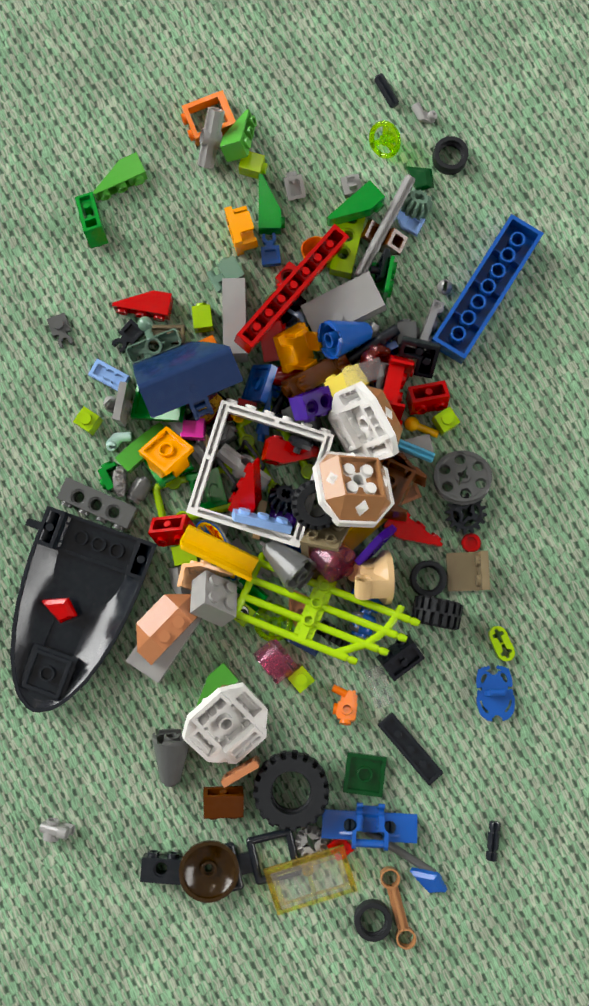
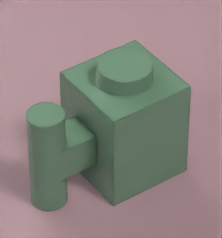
(228, 268)

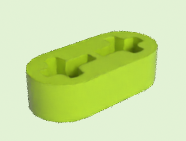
(505, 641)

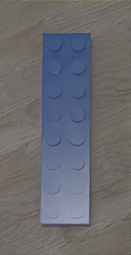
(486, 288)

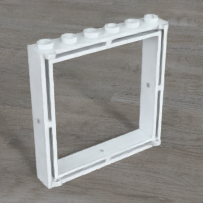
(267, 418)

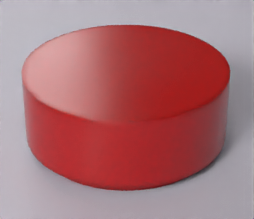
(471, 542)

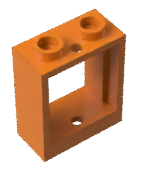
(202, 103)

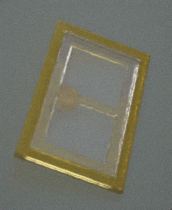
(310, 879)

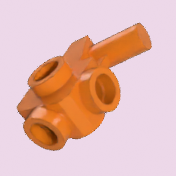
(347, 707)

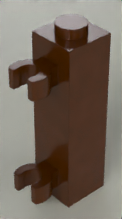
(313, 376)

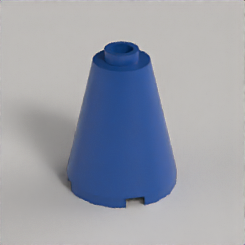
(342, 336)

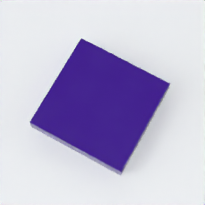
(376, 544)

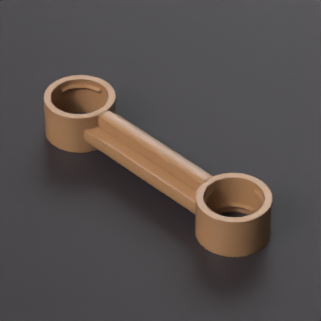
(397, 908)

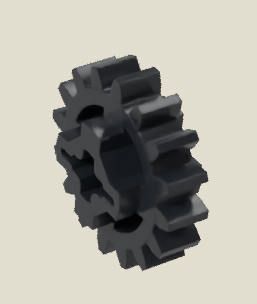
(457, 509)

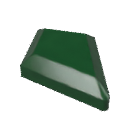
(422, 176)

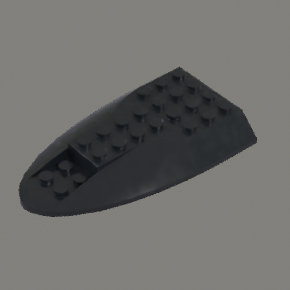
(101, 577)

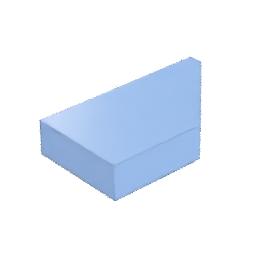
(408, 224)

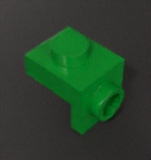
(107, 481)

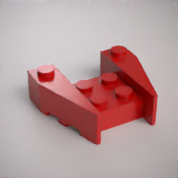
(397, 374)

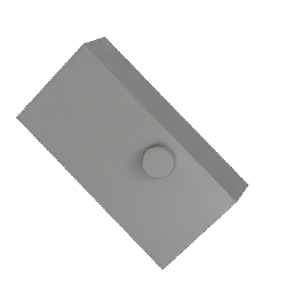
(351, 301)
(234, 314)
(164, 662)

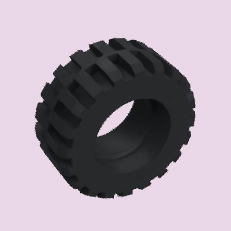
(291, 817)

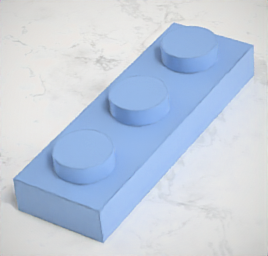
(261, 520)

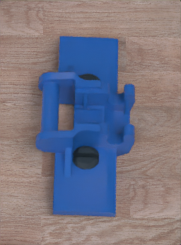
(369, 819)

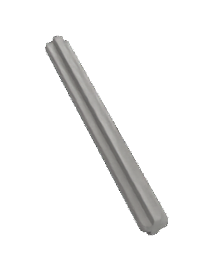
(385, 225)

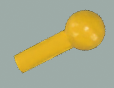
(412, 424)

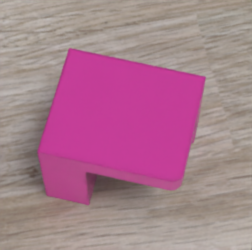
(194, 430)

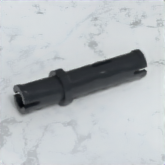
(381, 339)

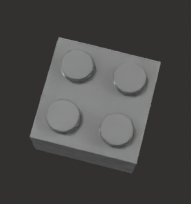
(213, 598)

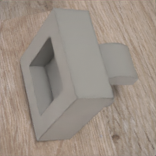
(350, 184)

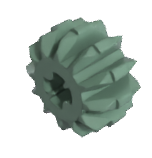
(417, 204)

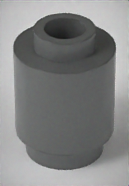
(139, 489)

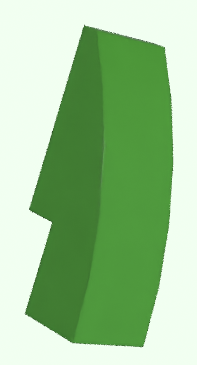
(130, 457)

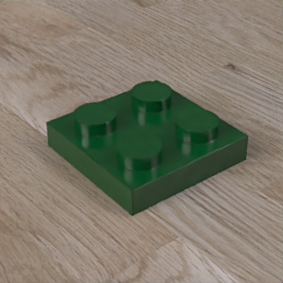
(364, 774)

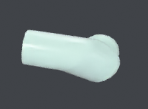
(117, 438)

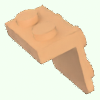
(194, 568)

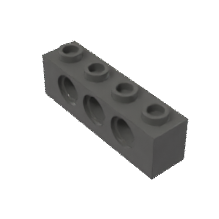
(72, 488)

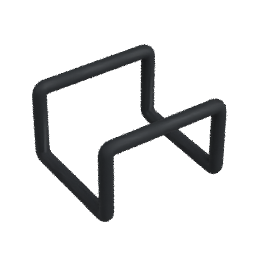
(217, 462)

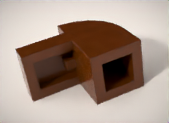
(394, 240)

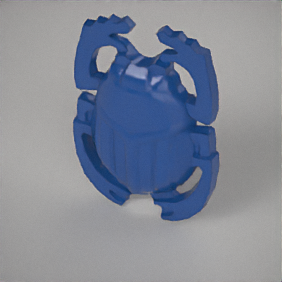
(495, 694)

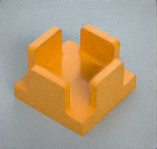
(241, 229)
(296, 347)
(167, 453)

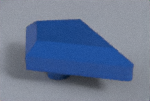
(429, 880)

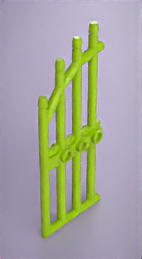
(312, 614)

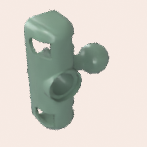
(163, 339)

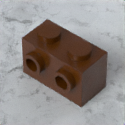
(223, 802)

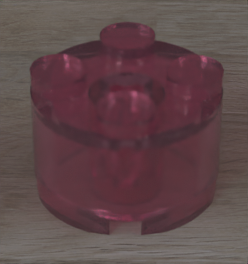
(334, 564)
(274, 661)

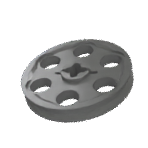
(467, 483)

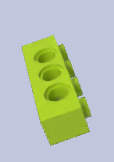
(344, 267)

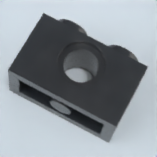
(152, 874)

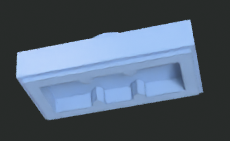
(107, 374)

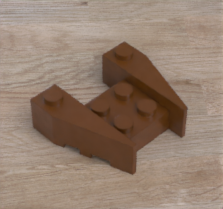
(402, 476)

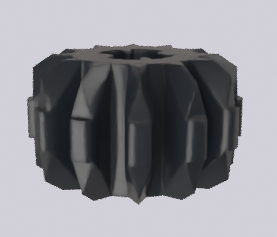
(280, 498)

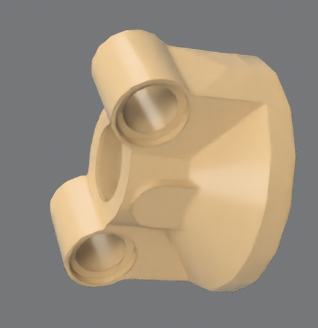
(375, 578)

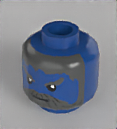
(359, 630)

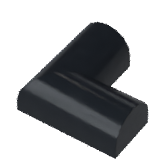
(424, 351)

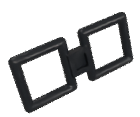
(249, 861)

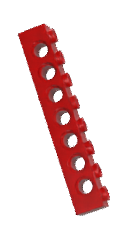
(291, 289)

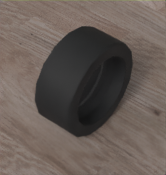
(454, 142)
(442, 578)
(384, 931)

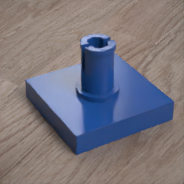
(260, 383)

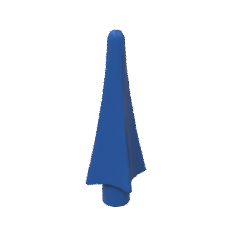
(261, 429)

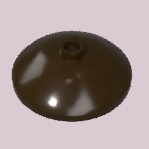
(210, 884)

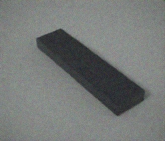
(410, 748)

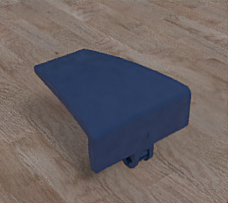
(186, 377)

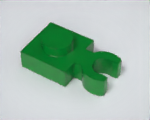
(256, 592)

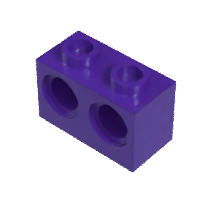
(311, 404)

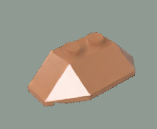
(163, 625)

